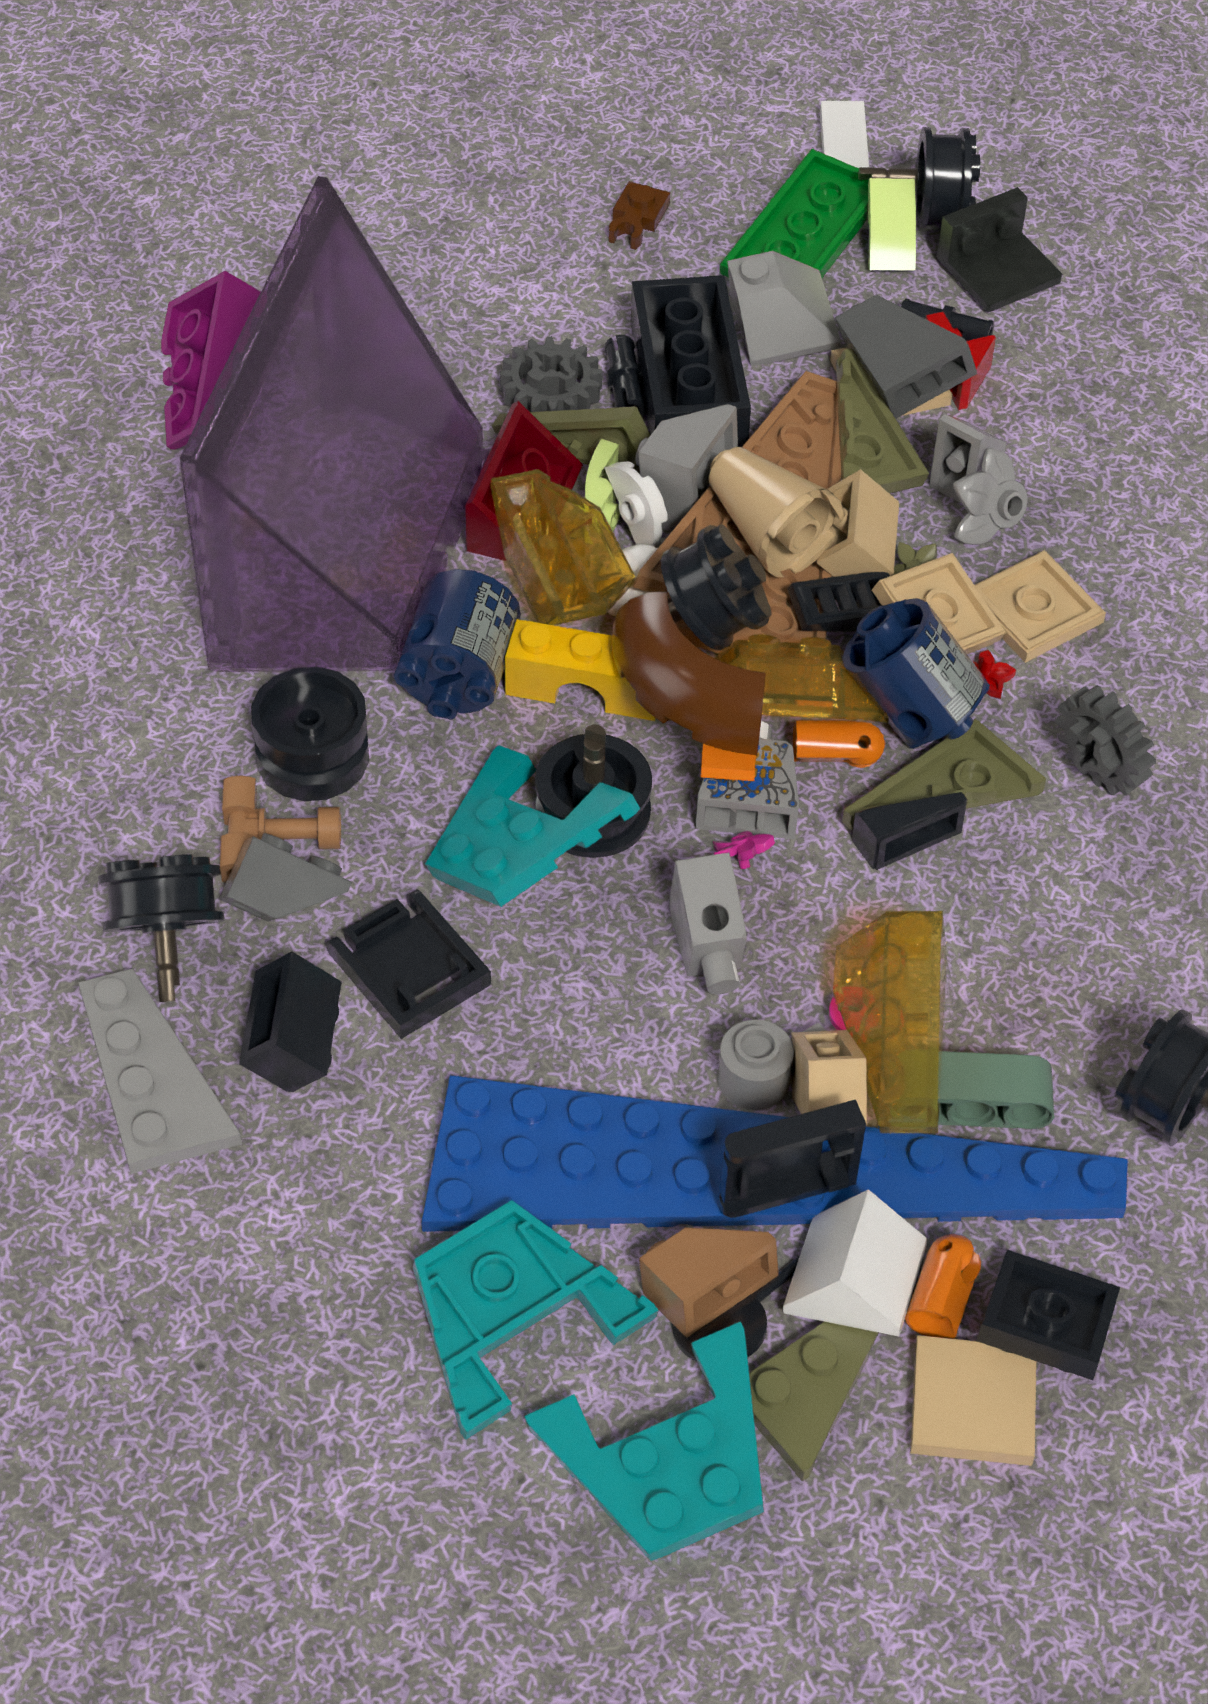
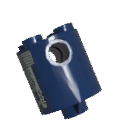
(458, 642)
(915, 672)

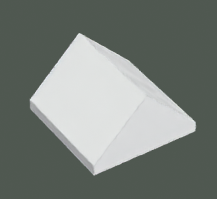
(857, 1267)

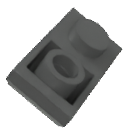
(277, 883)

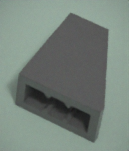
(904, 353)

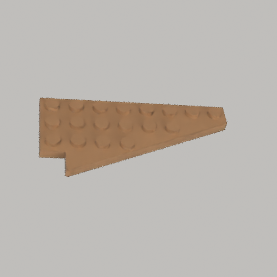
(801, 438)

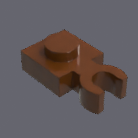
(636, 210)

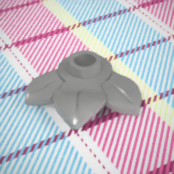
(990, 498)

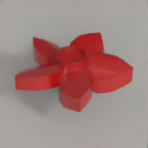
(995, 673)

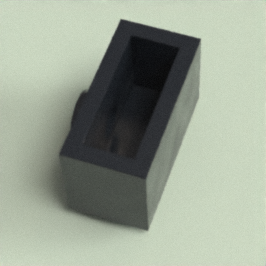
(291, 1022)

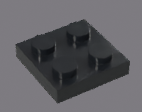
(1049, 1314)

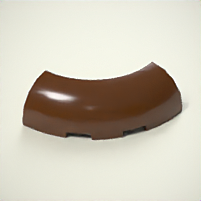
(683, 682)

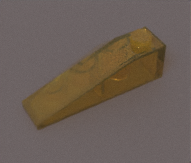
(893, 1007)

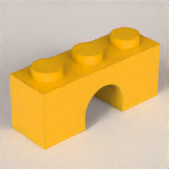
(550, 656)

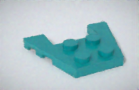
(505, 847)
(500, 1282)
(678, 1475)

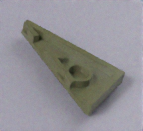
(584, 428)
(871, 433)
(972, 764)
(804, 1388)

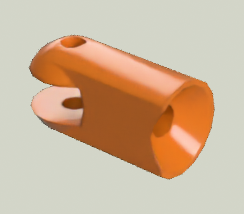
(837, 742)
(943, 1288)

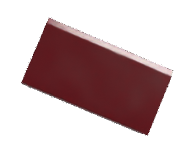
(519, 447)

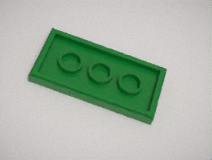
(809, 215)

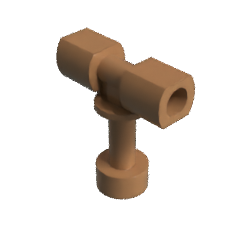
(247, 821)

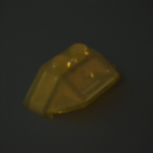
(559, 548)
(802, 678)

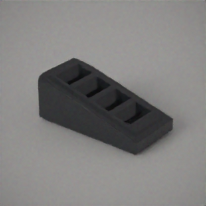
(842, 589)
(904, 828)

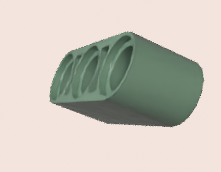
(995, 1090)

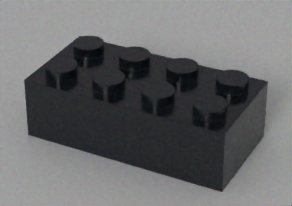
(688, 349)

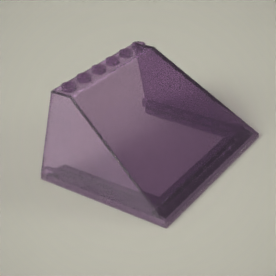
(325, 464)

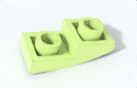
(892, 224)
(597, 486)

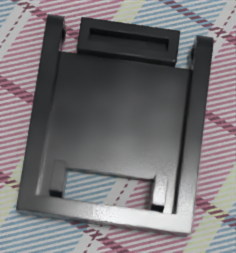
(405, 957)
(785, 1160)

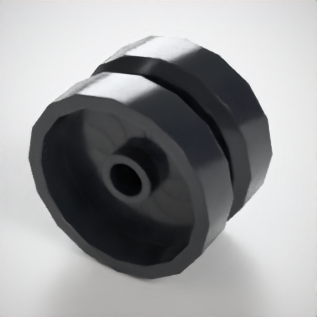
(310, 733)

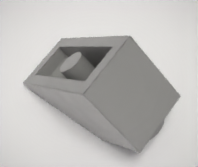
(959, 452)

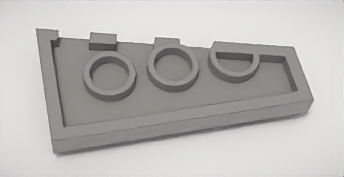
(152, 1082)

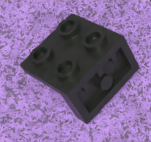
(992, 255)

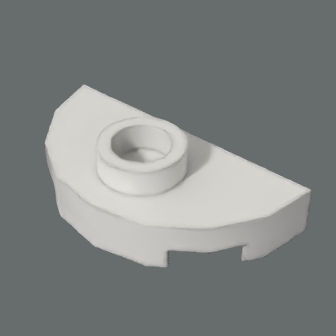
(639, 503)

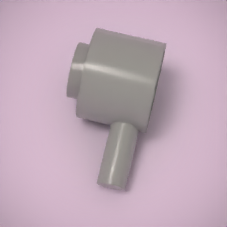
(756, 1063)

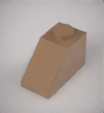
(706, 1273)

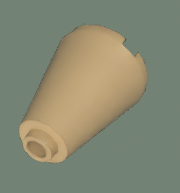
(775, 509)

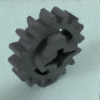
(551, 377)
(1105, 740)

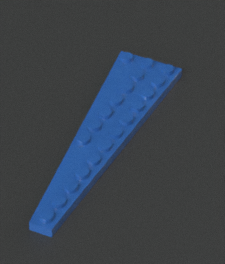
(660, 1165)

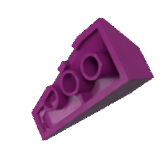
(200, 337)

